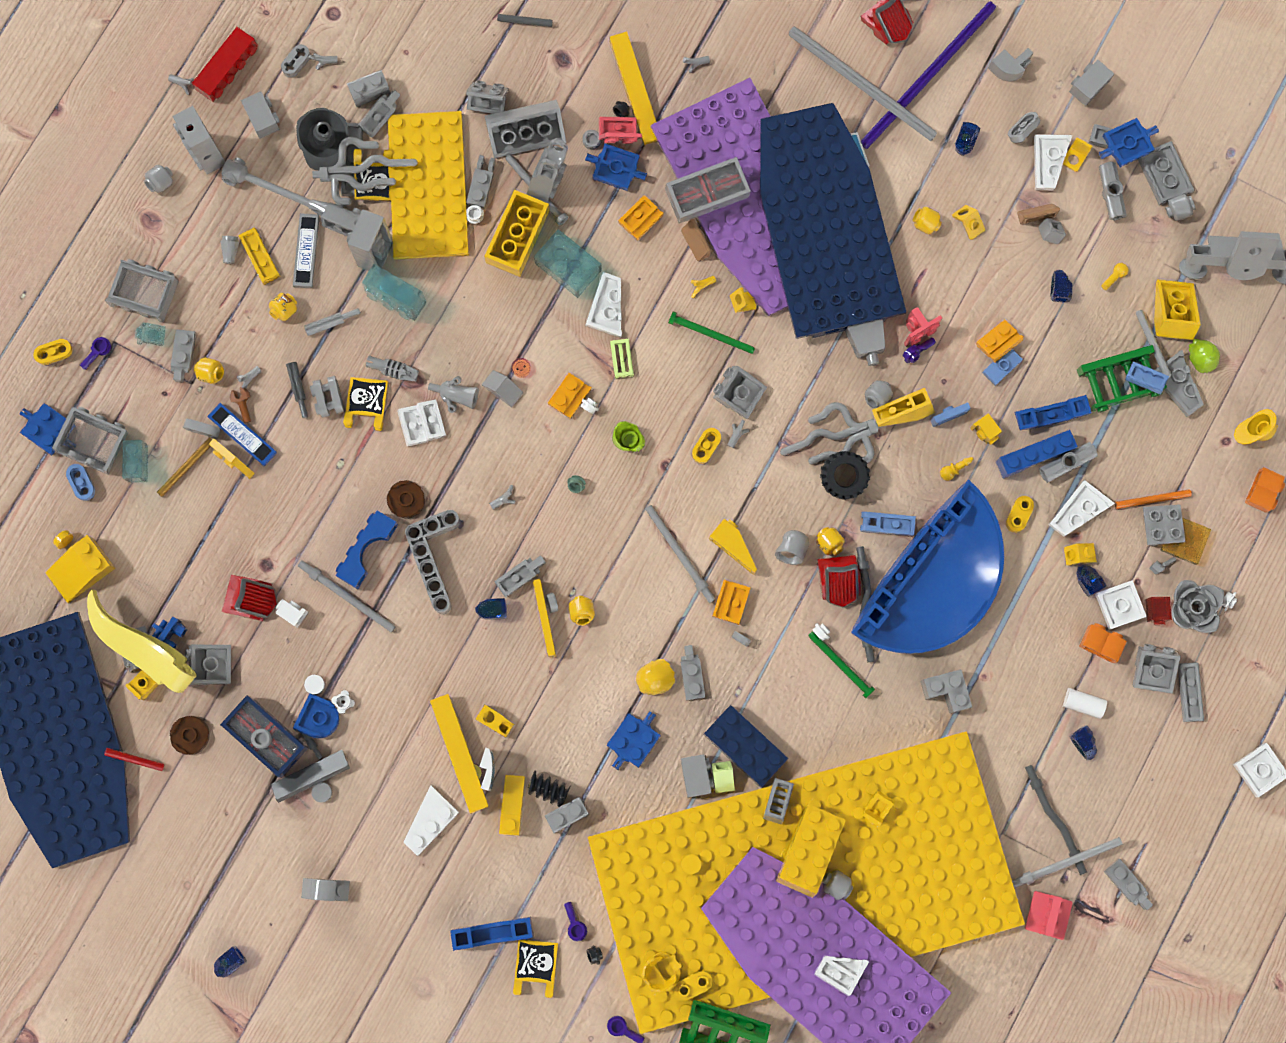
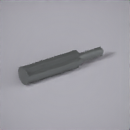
(297, 386)

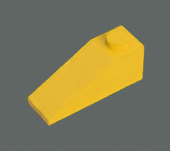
(905, 409)
(729, 539)
(512, 805)

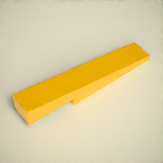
(633, 85)
(459, 753)

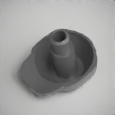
(320, 135)

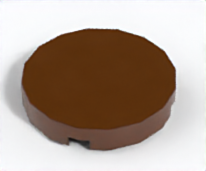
(405, 499)
(189, 735)

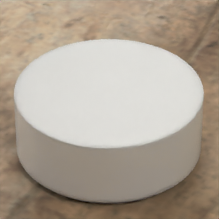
(314, 684)

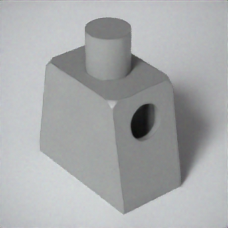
(867, 340)

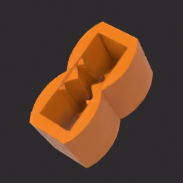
(1265, 490)
(1102, 643)

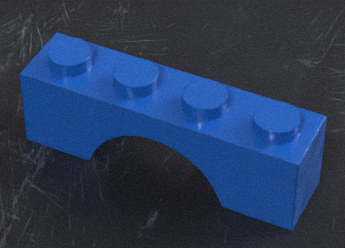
(1036, 453)
(378, 528)
(491, 933)

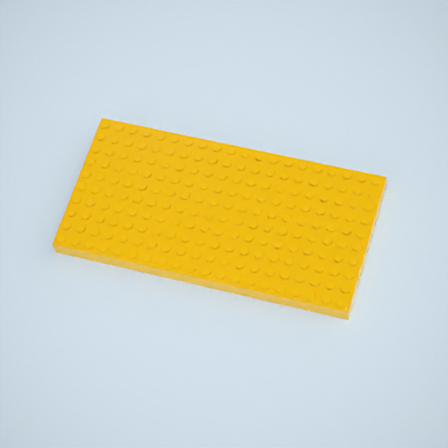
(919, 877)

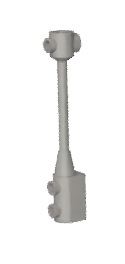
(332, 215)

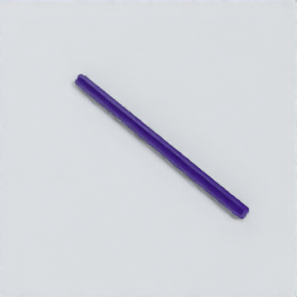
(930, 72)

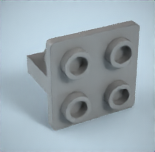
(486, 97)

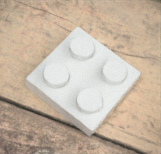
(1120, 605)
(1261, 770)

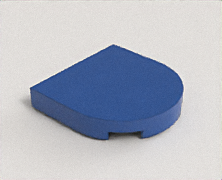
(317, 718)

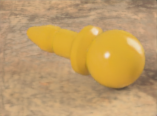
(948, 472)

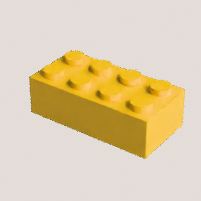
(517, 233)
(810, 850)

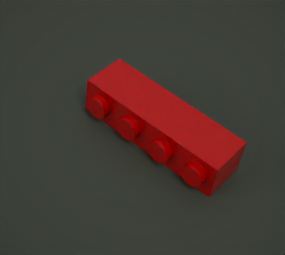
(225, 64)

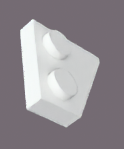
(841, 972)

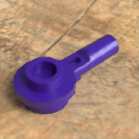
(101, 347)
(912, 353)
(577, 930)
(617, 1027)

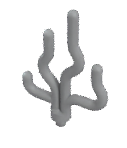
(339, 171)
(857, 430)

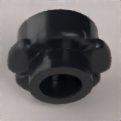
(621, 109)
(594, 955)

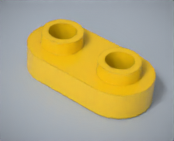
(53, 350)
(706, 446)
(1019, 513)
(693, 985)

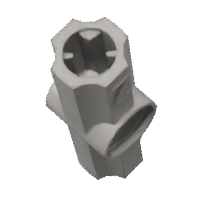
(1114, 202)
(1078, 457)

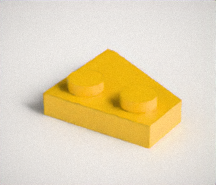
(230, 459)

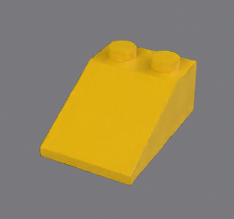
(1176, 310)
(79, 568)

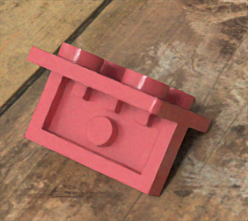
(920, 327)
(1048, 915)

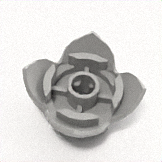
(1209, 600)

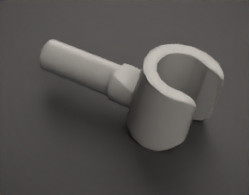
(1157, 567)

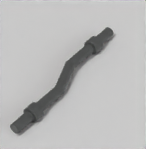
(863, 567)
(1036, 785)

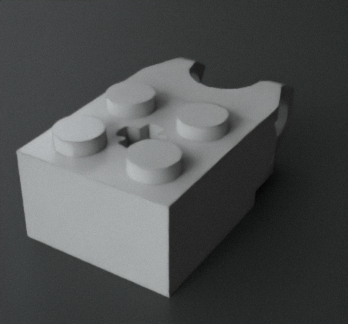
(548, 171)

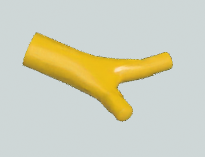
(702, 283)

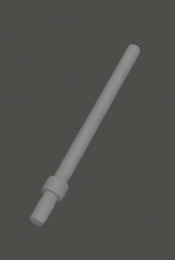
(316, 574)
(701, 585)
(1029, 877)

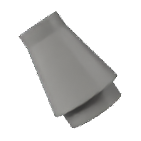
(229, 248)

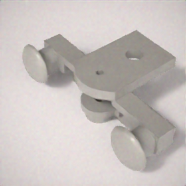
(1243, 256)

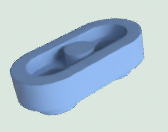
(80, 483)

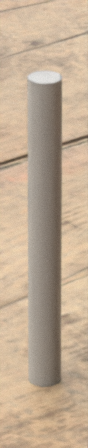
(1152, 341)

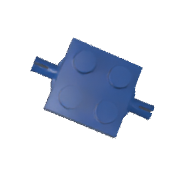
(1128, 142)
(616, 167)
(43, 427)
(633, 740)

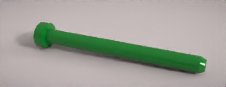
(842, 665)

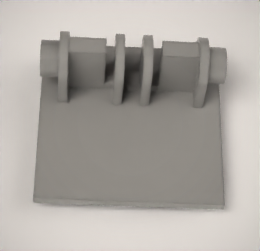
(1163, 524)

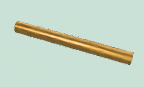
(184, 468)

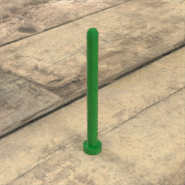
(710, 333)

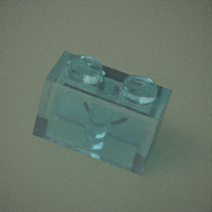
(135, 461)

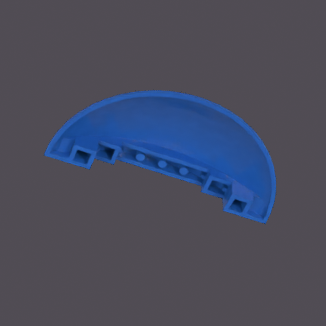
(939, 580)

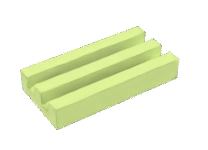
(623, 374)

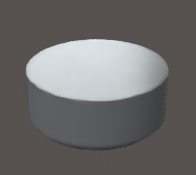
(591, 139)
(552, 602)
(740, 638)
(261, 738)
(321, 792)

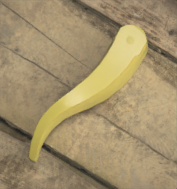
(148, 653)

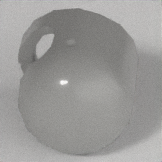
(795, 543)

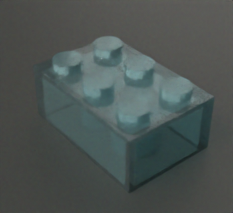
(567, 263)
(393, 293)

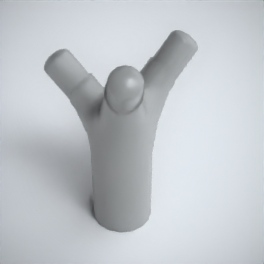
(323, 59)
(696, 62)
(181, 82)
(249, 376)
(737, 433)
(503, 499)

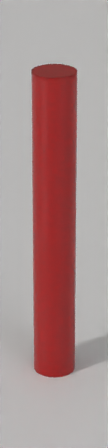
(134, 759)

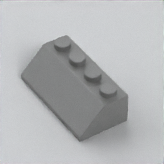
(524, 128)

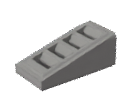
(774, 817)

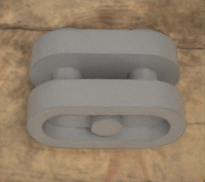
(319, 389)

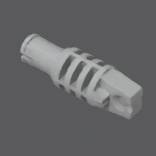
(393, 368)

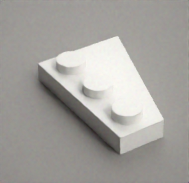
(606, 306)

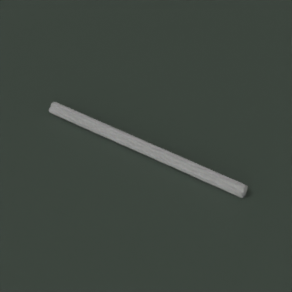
(862, 83)

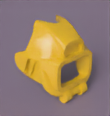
(653, 976)

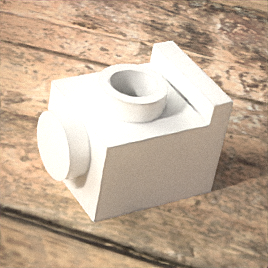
(291, 612)

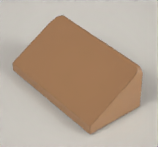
(1037, 213)
(696, 240)

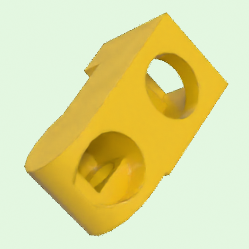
(494, 721)

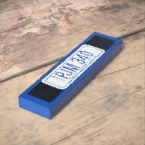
(242, 434)

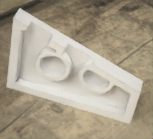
(1048, 159)
(1080, 508)
(430, 820)

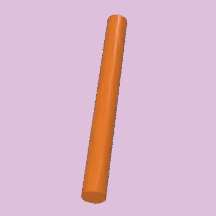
(1153, 499)

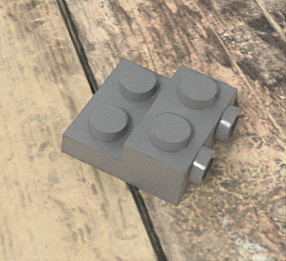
(739, 391)
(210, 663)
(1156, 668)

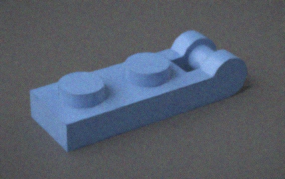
(888, 523)

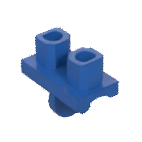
(173, 627)

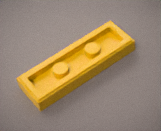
(259, 256)

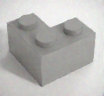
(951, 686)

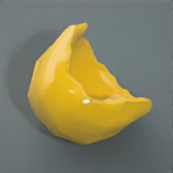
(655, 677)

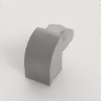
(1007, 67)
(325, 889)

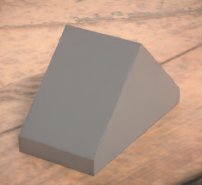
(502, 388)

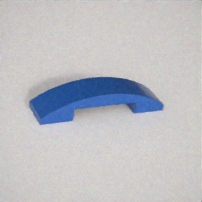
(1053, 413)

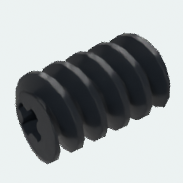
(548, 789)

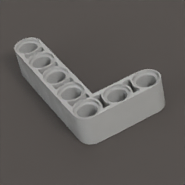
(428, 559)

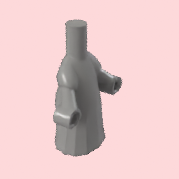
(451, 391)

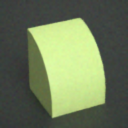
(723, 777)

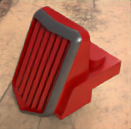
(889, 21)
(839, 580)
(249, 598)

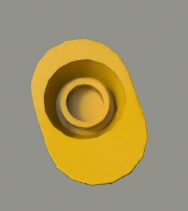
(1258, 427)

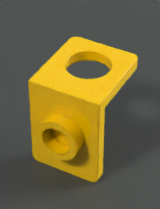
(1080, 149)
(971, 221)
(742, 301)

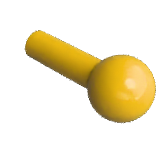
(1119, 271)

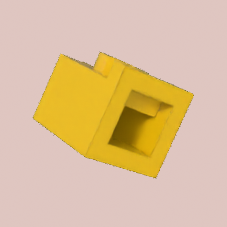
(987, 429)
(142, 692)

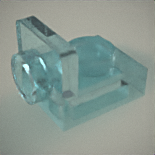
(150, 334)

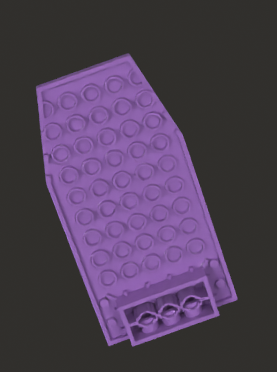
(708, 135)
(786, 934)

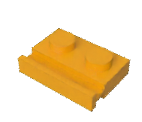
(640, 217)
(999, 341)
(569, 395)
(731, 602)

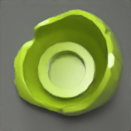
(1204, 355)
(628, 437)

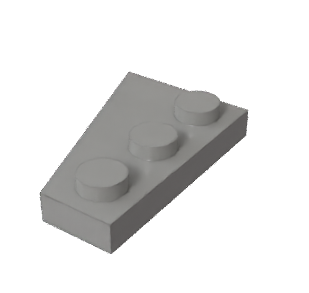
(1181, 386)

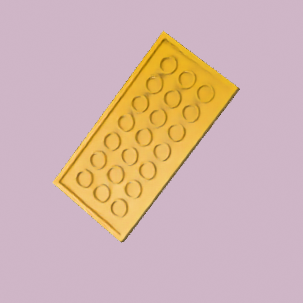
(431, 196)

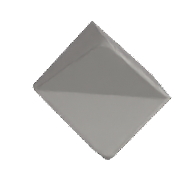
(1052, 231)

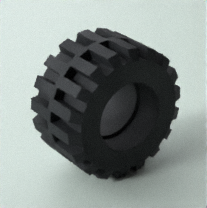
(857, 486)

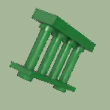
(1107, 365)
(723, 1021)

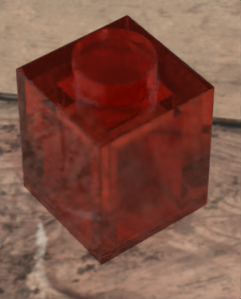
(1158, 610)

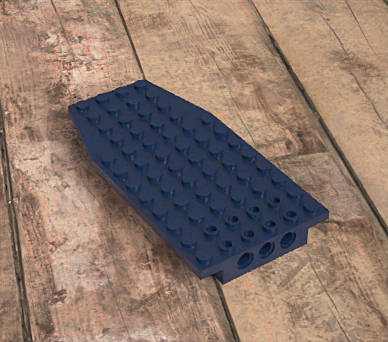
(825, 224)
(56, 741)

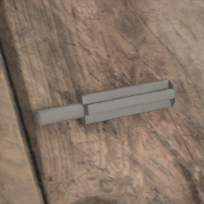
(329, 322)

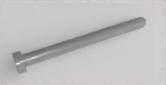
(560, 218)

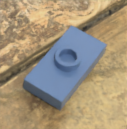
(997, 371)
(1147, 377)
(949, 414)

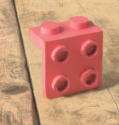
(618, 128)

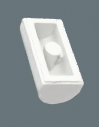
(1085, 703)

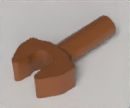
(245, 395)

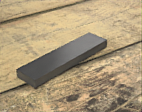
(310, 776)

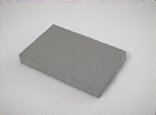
(1165, 173)

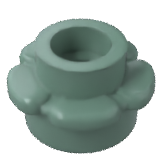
(576, 484)

